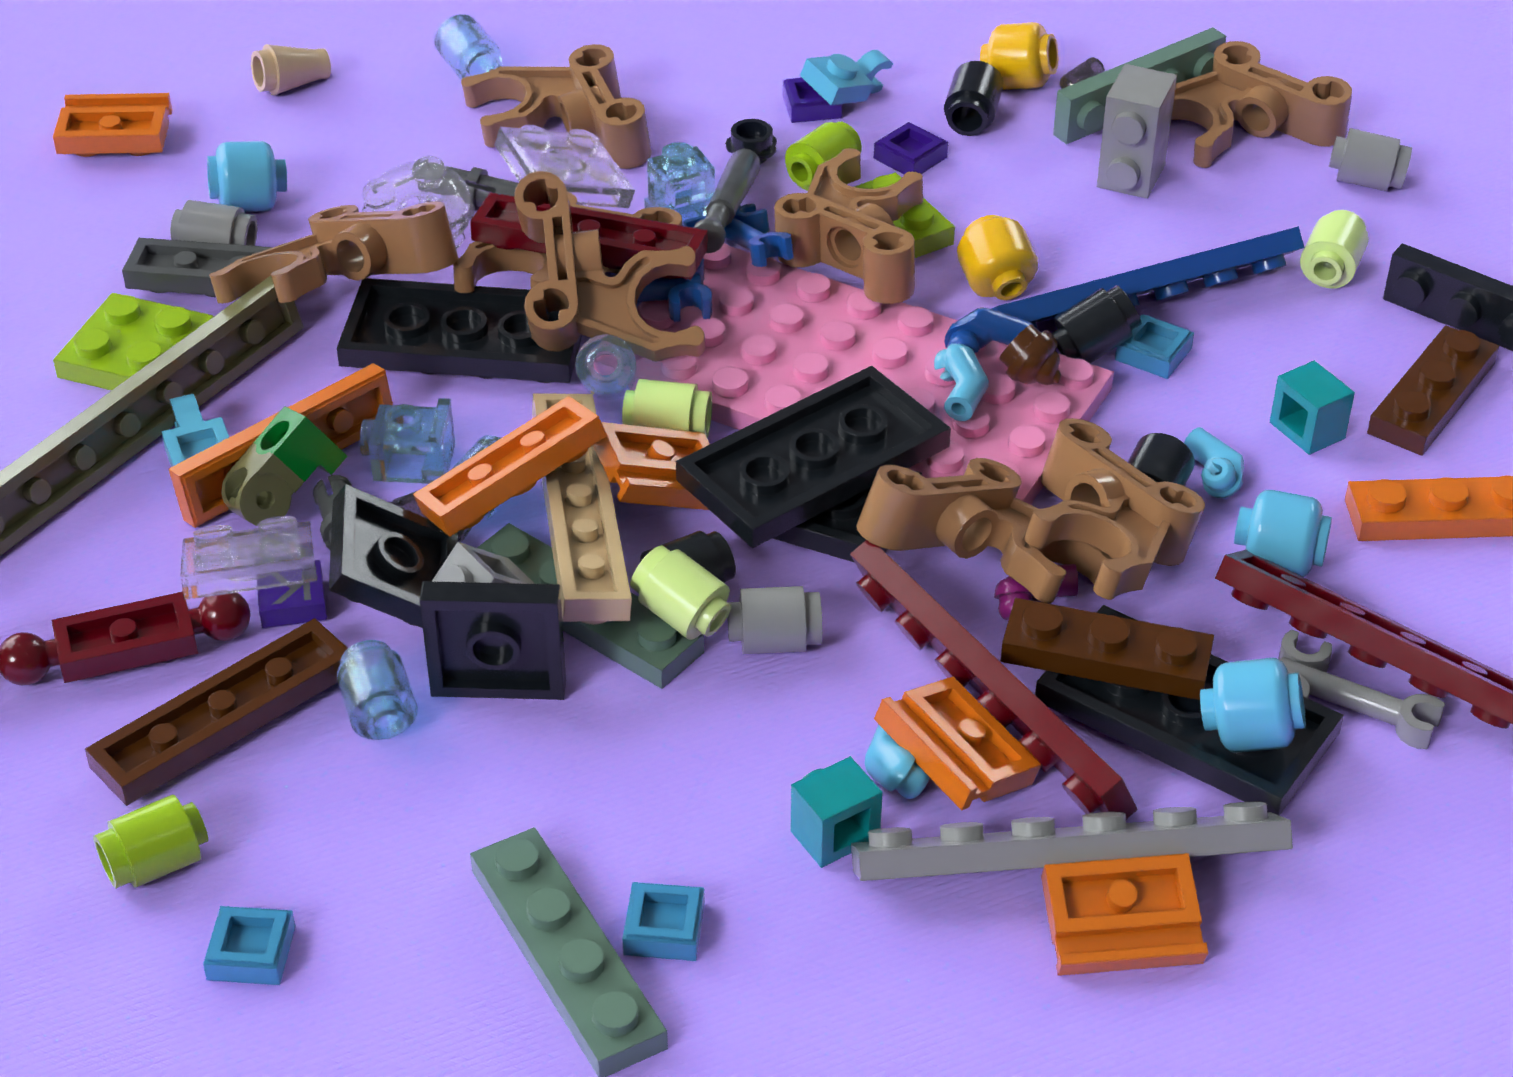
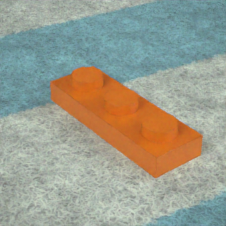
(510, 466)
(1431, 508)

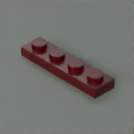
(620, 235)

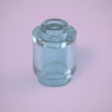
(467, 46)
(606, 386)
(376, 690)

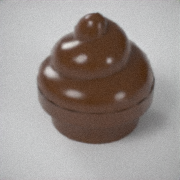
(1032, 357)

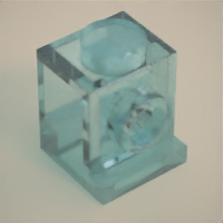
(680, 177)
(409, 442)

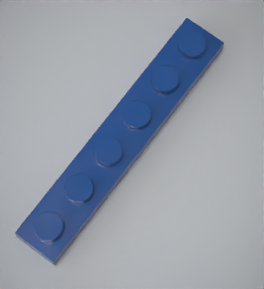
(1168, 277)

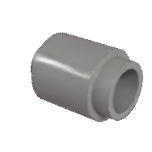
(1370, 160)
(213, 224)
(775, 620)

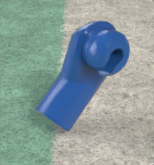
(983, 327)

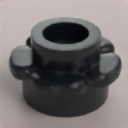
(752, 135)

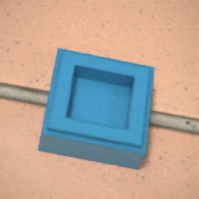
(1155, 347)
(663, 921)
(249, 945)

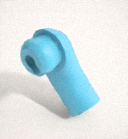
(970, 379)
(1222, 464)
(894, 766)

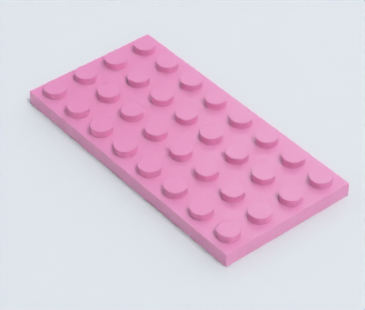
(795, 332)

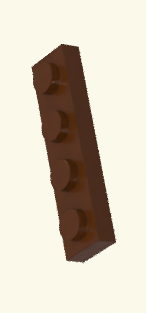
(217, 712)

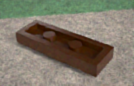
(1433, 390)
(1107, 648)

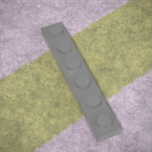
(1037, 842)

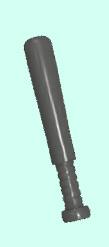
(730, 192)

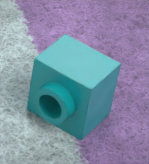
(1311, 407)
(834, 809)

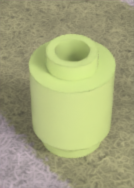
(1334, 249)
(668, 406)
(681, 592)

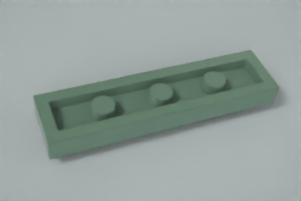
(1082, 105)
(641, 645)
(569, 953)

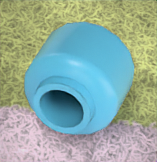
(246, 175)
(1285, 530)
(1254, 705)

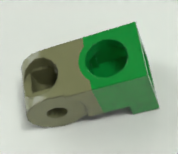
(278, 466)

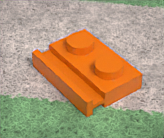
(113, 124)
(645, 463)
(957, 742)
(1123, 914)

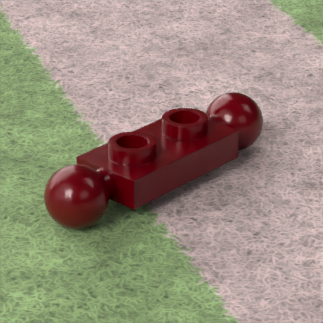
(122, 637)

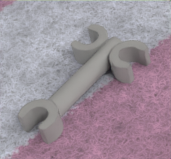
(1412, 717)

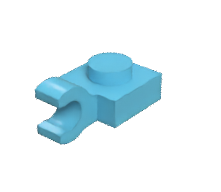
(844, 80)
(190, 431)

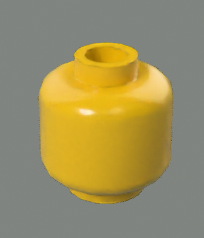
(1022, 54)
(997, 257)

